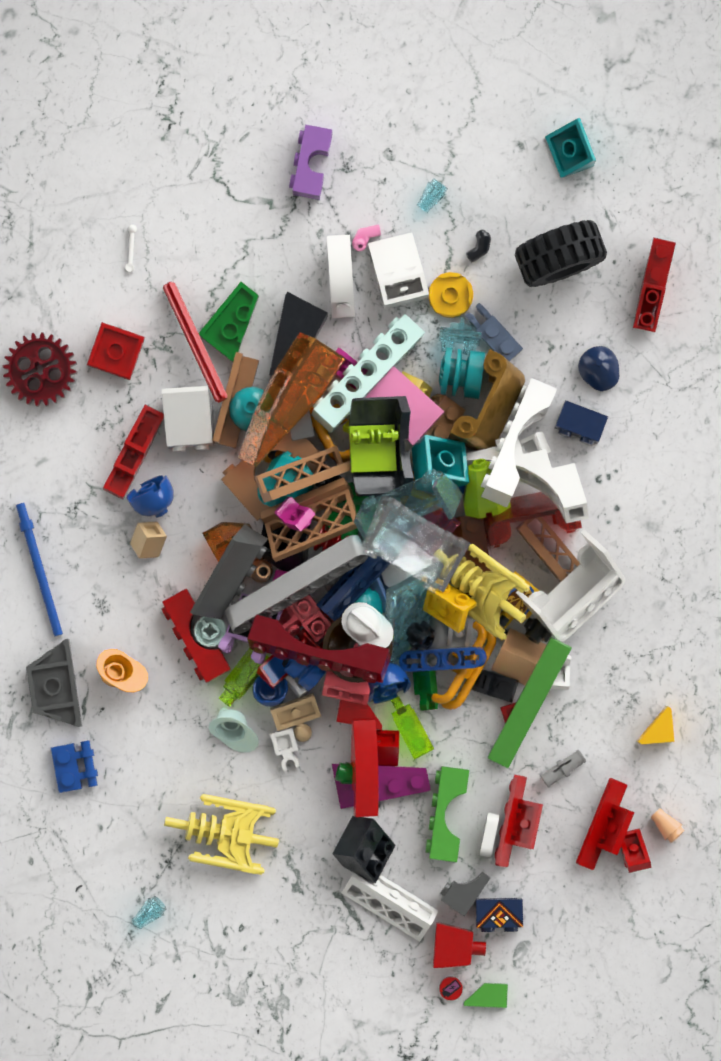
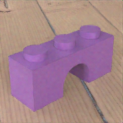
(314, 142)

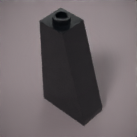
(295, 318)

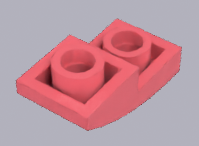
(311, 616)

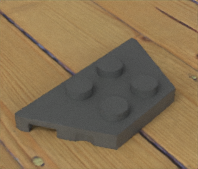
(54, 685)

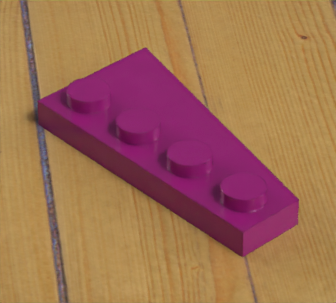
(393, 783)

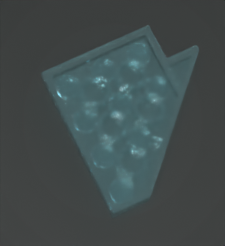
(402, 609)

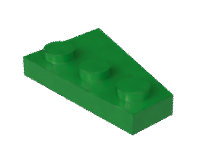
(230, 322)

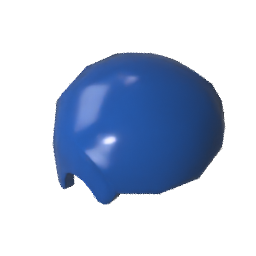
(266, 695)

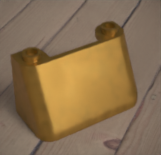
(506, 387)

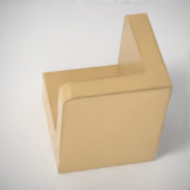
(148, 540)

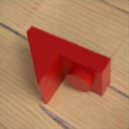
(635, 852)

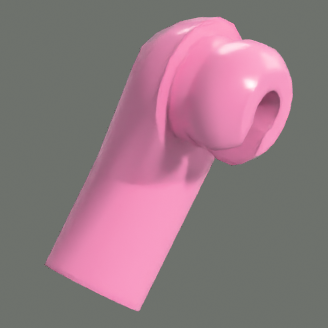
(363, 235)

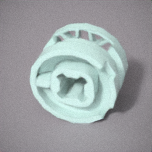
(209, 631)

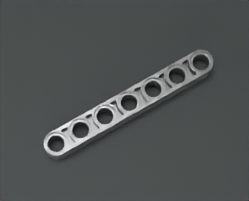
(297, 583)

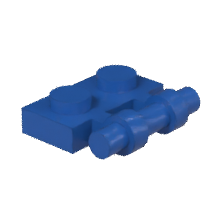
(67, 766)

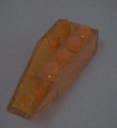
(289, 395)

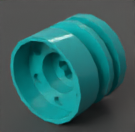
(462, 373)

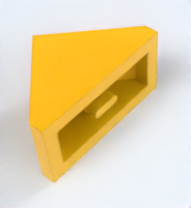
(660, 729)

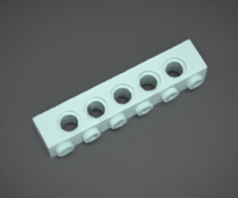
(409, 334)

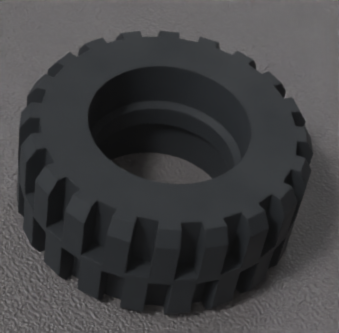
(560, 253)

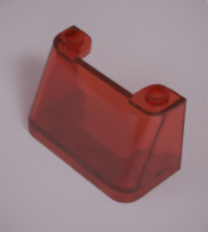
(524, 508)

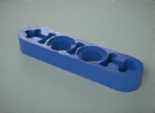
(442, 659)

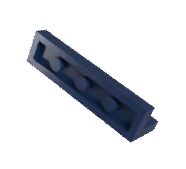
(351, 587)

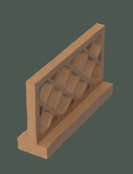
(318, 499)

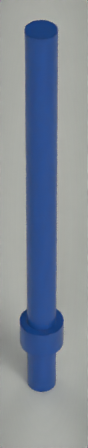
(26, 526)

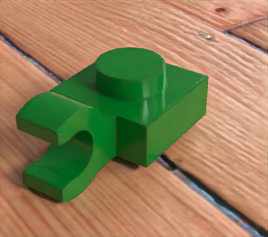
(425, 685)

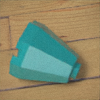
(289, 476)

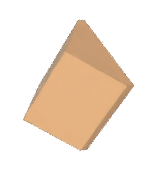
(517, 656)

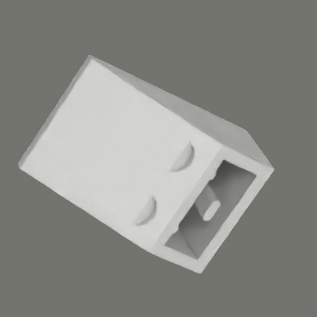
(398, 270)

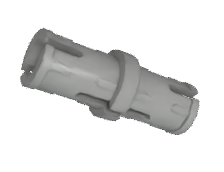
(563, 768)

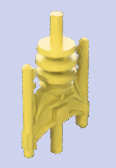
(489, 590)
(232, 834)

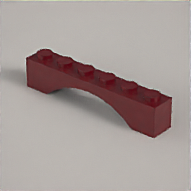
(363, 661)

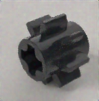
(536, 631)
(420, 635)

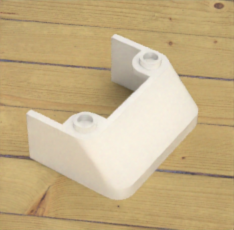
(579, 593)

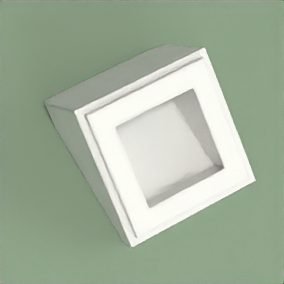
(534, 443)

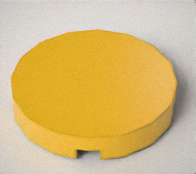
(450, 295)

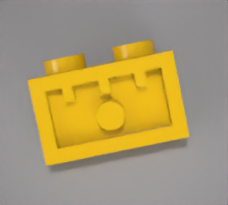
(449, 607)

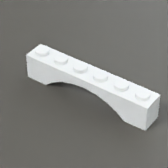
(504, 475)

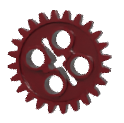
(48, 388)

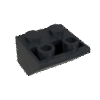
(364, 848)

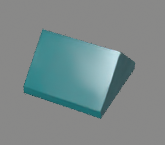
(571, 148)

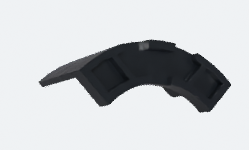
(383, 412)

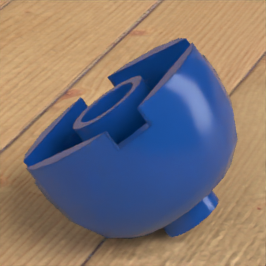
(153, 497)
(393, 682)

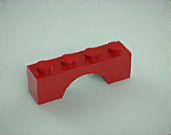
(209, 662)

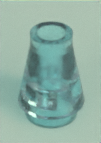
(432, 195)
(149, 912)

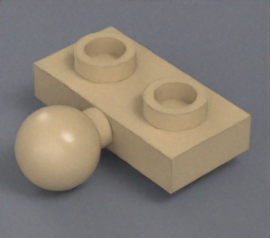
(295, 714)

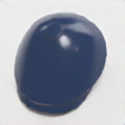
(599, 368)

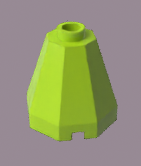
(473, 502)

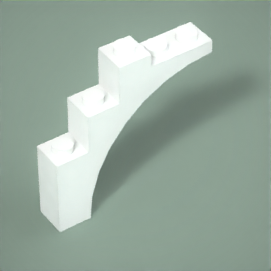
(557, 483)

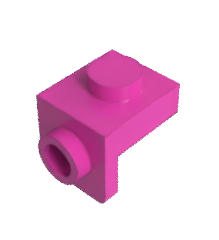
(294, 515)

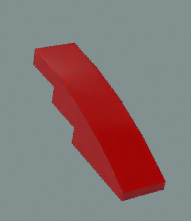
(134, 452)
(365, 767)

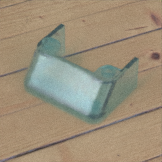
(420, 496)

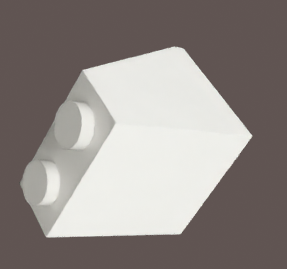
(188, 418)

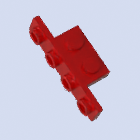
(520, 822)
(607, 826)

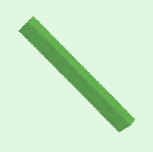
(529, 702)

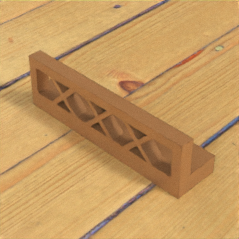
(241, 376)
(308, 480)
(538, 547)

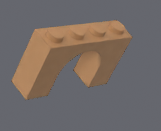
(242, 481)

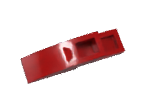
(654, 284)

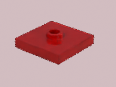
(115, 351)

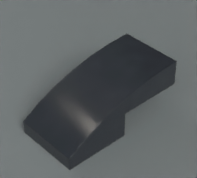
(496, 685)

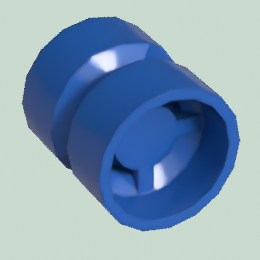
(307, 676)

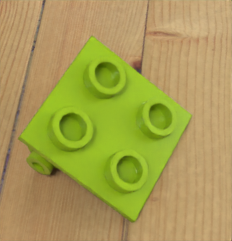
(373, 448)

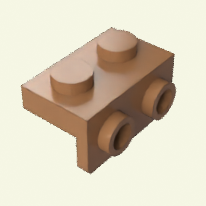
(446, 422)

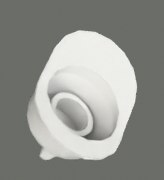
(367, 625)

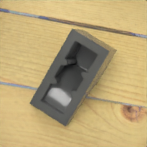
(463, 895)

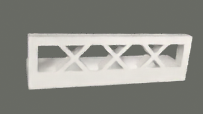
(392, 899)

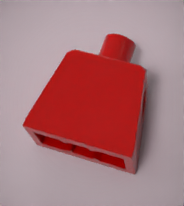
(455, 946)

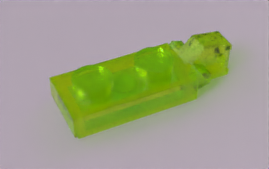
(240, 679)
(411, 729)

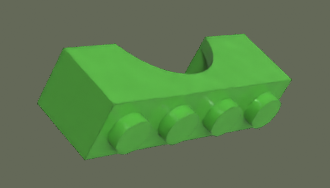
(451, 784)

